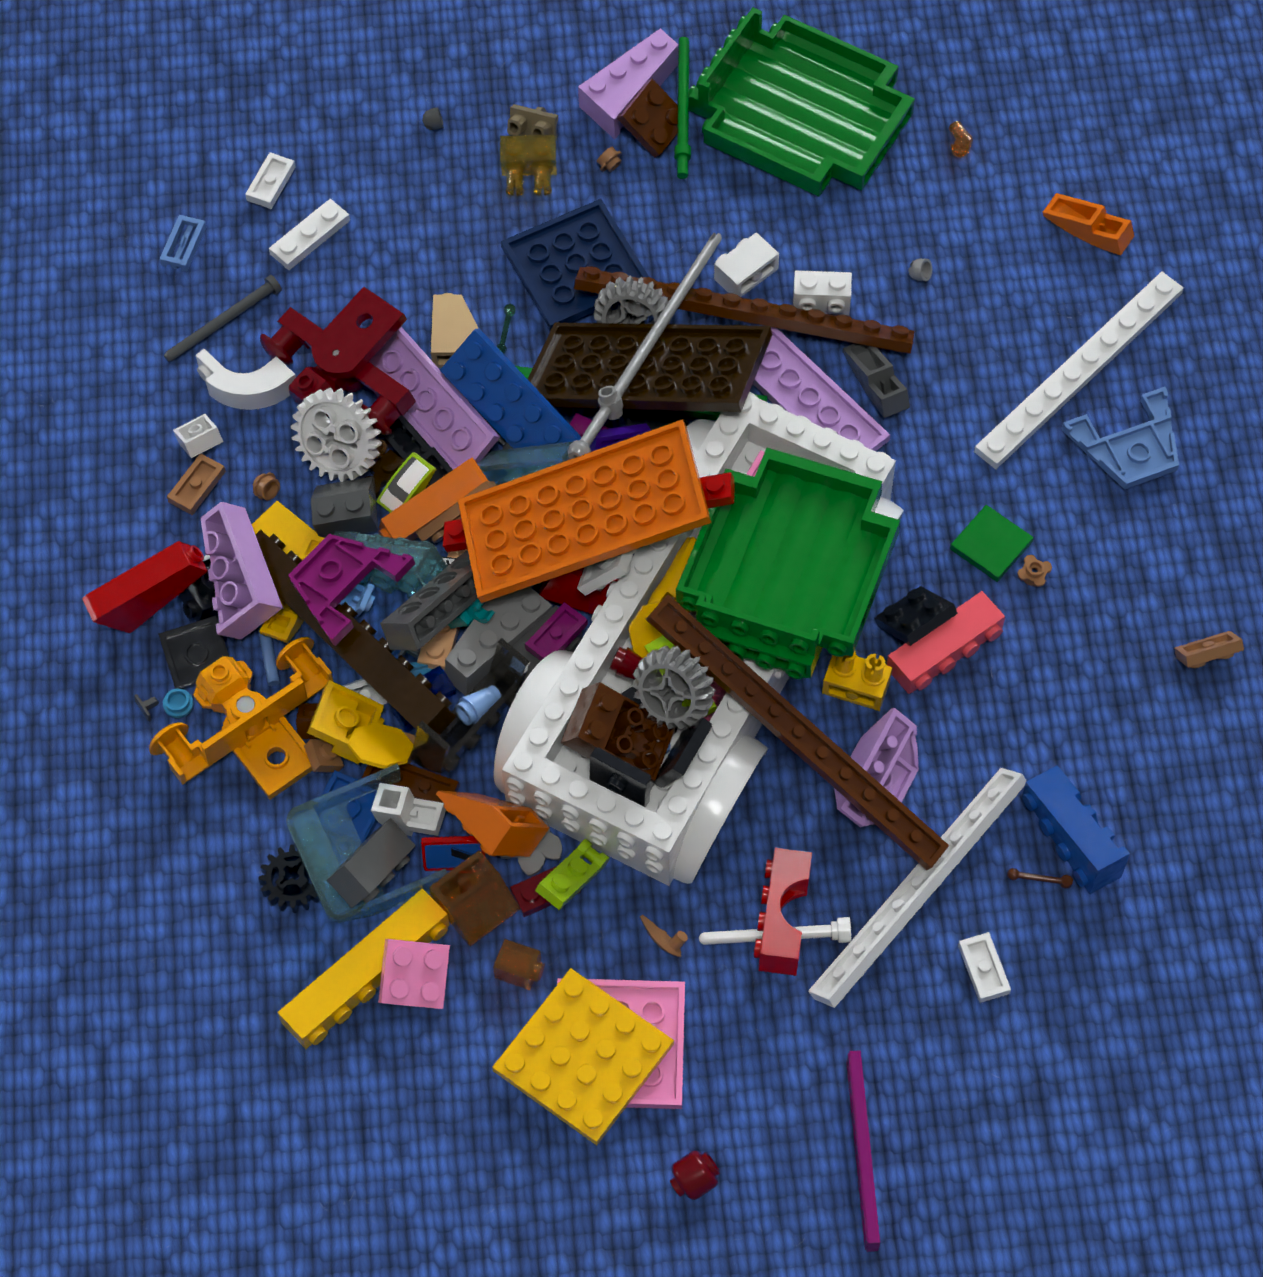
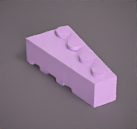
(615, 86)
(239, 572)

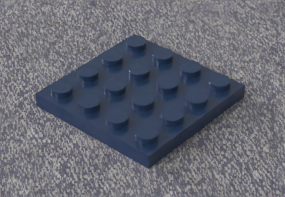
(555, 250)

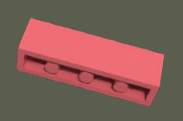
(941, 648)

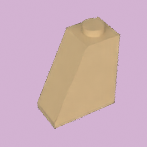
(450, 326)

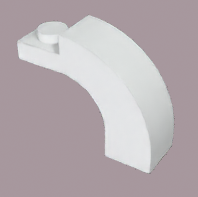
(245, 390)

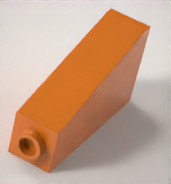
(432, 502)

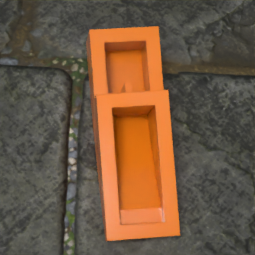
(1090, 223)

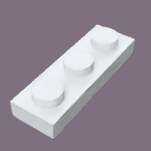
(309, 234)

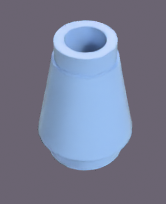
(475, 705)

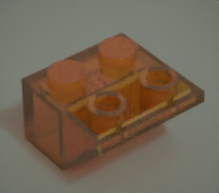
(474, 898)

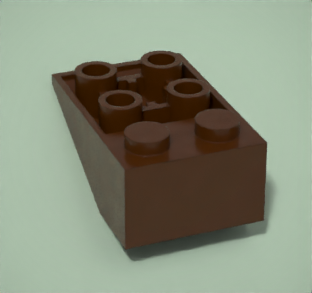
(617, 726)

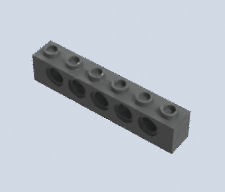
(431, 607)

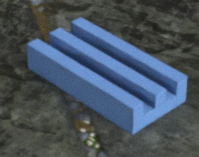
(177, 261)

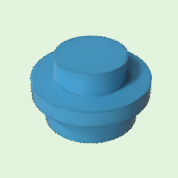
(178, 703)

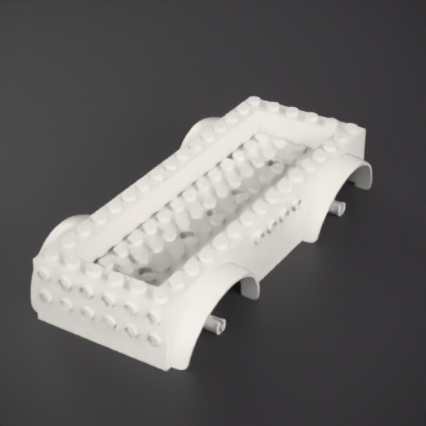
(684, 817)

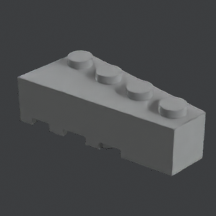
(474, 651)

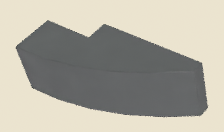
(877, 379)

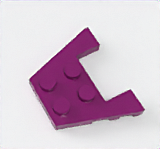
(334, 572)

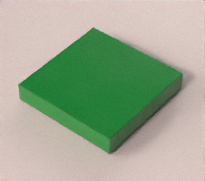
(991, 543)

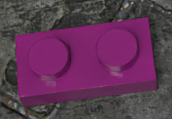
(556, 632)

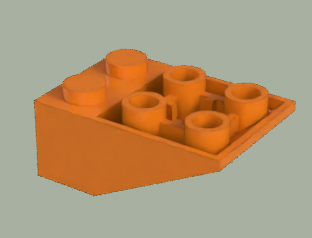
(496, 823)

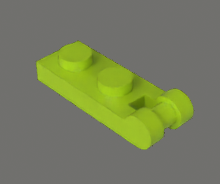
(572, 874)

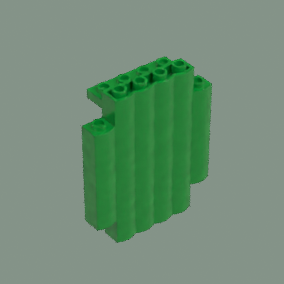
(800, 104)
(790, 563)

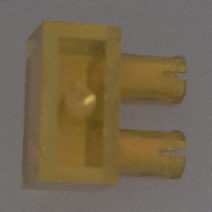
(528, 156)

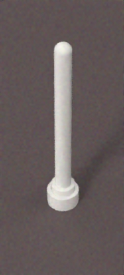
(838, 930)

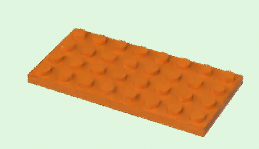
(583, 511)

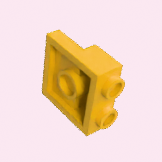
(339, 714)

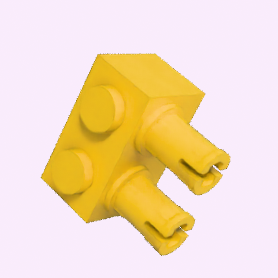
(858, 680)

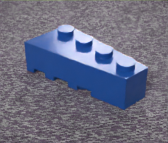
(1075, 830)

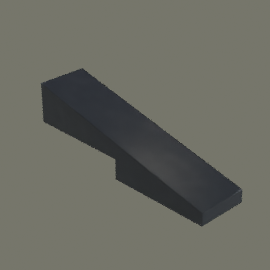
(406, 441)

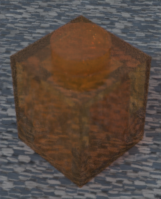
(518, 964)

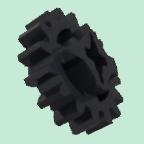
(286, 891)

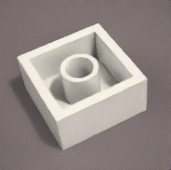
(198, 435)

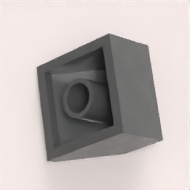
(345, 507)

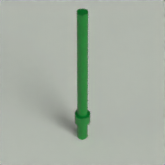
(682, 150)

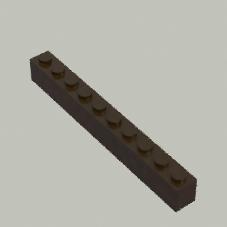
(361, 650)

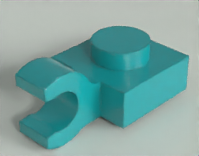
(473, 612)

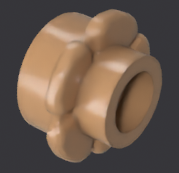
(609, 159)
(266, 486)

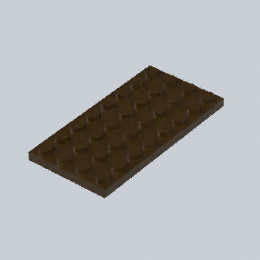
(684, 371)

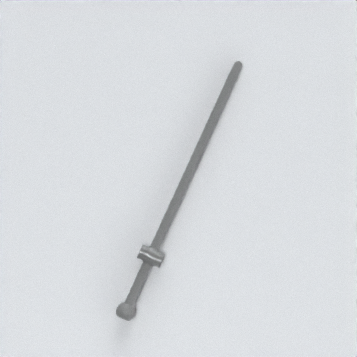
(609, 396)

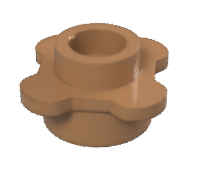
(1032, 578)

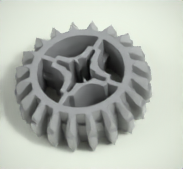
(636, 301)
(681, 681)

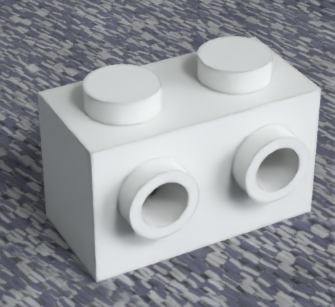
(823, 291)

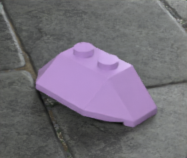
(889, 756)

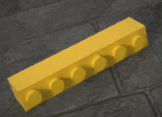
(359, 971)

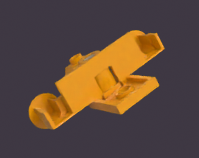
(252, 723)

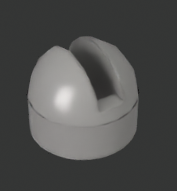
(920, 269)

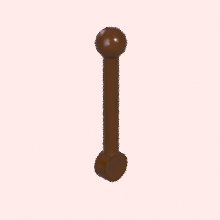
(1065, 881)

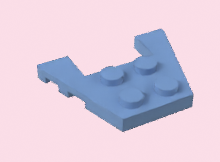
(1136, 452)

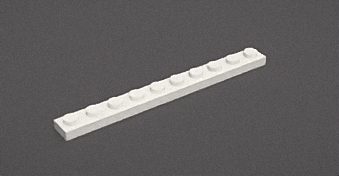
(1078, 370)
(916, 889)

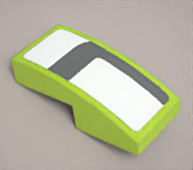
(406, 482)

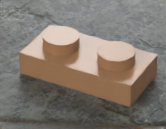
(196, 484)
(1210, 648)

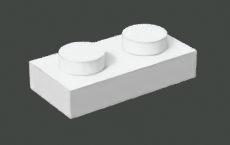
(270, 180)
(984, 967)

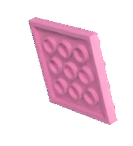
(663, 1007)

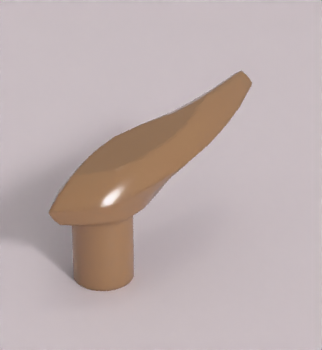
(663, 940)

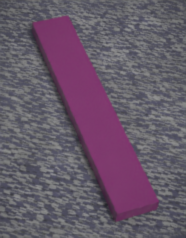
(863, 1151)

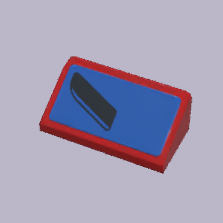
(447, 852)

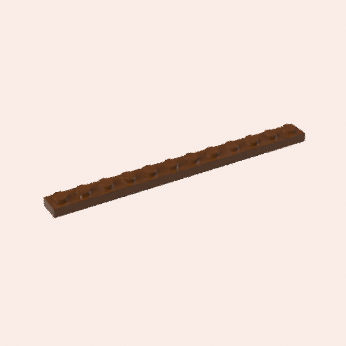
(767, 314)
(798, 733)

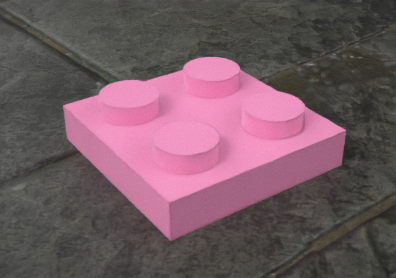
(414, 974)

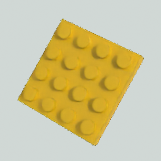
(583, 1056)

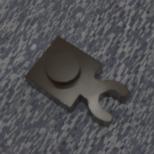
(384, 470)

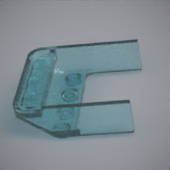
(328, 837)

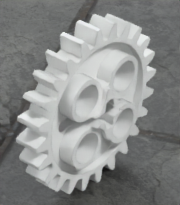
(336, 434)

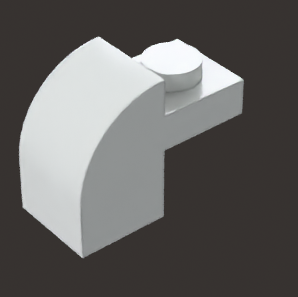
(406, 811)

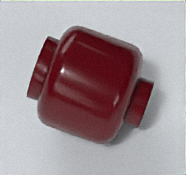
(694, 1175)

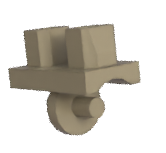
(531, 121)

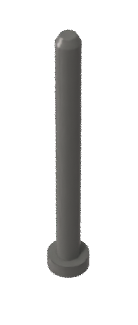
(271, 286)

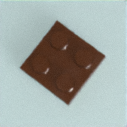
(651, 118)

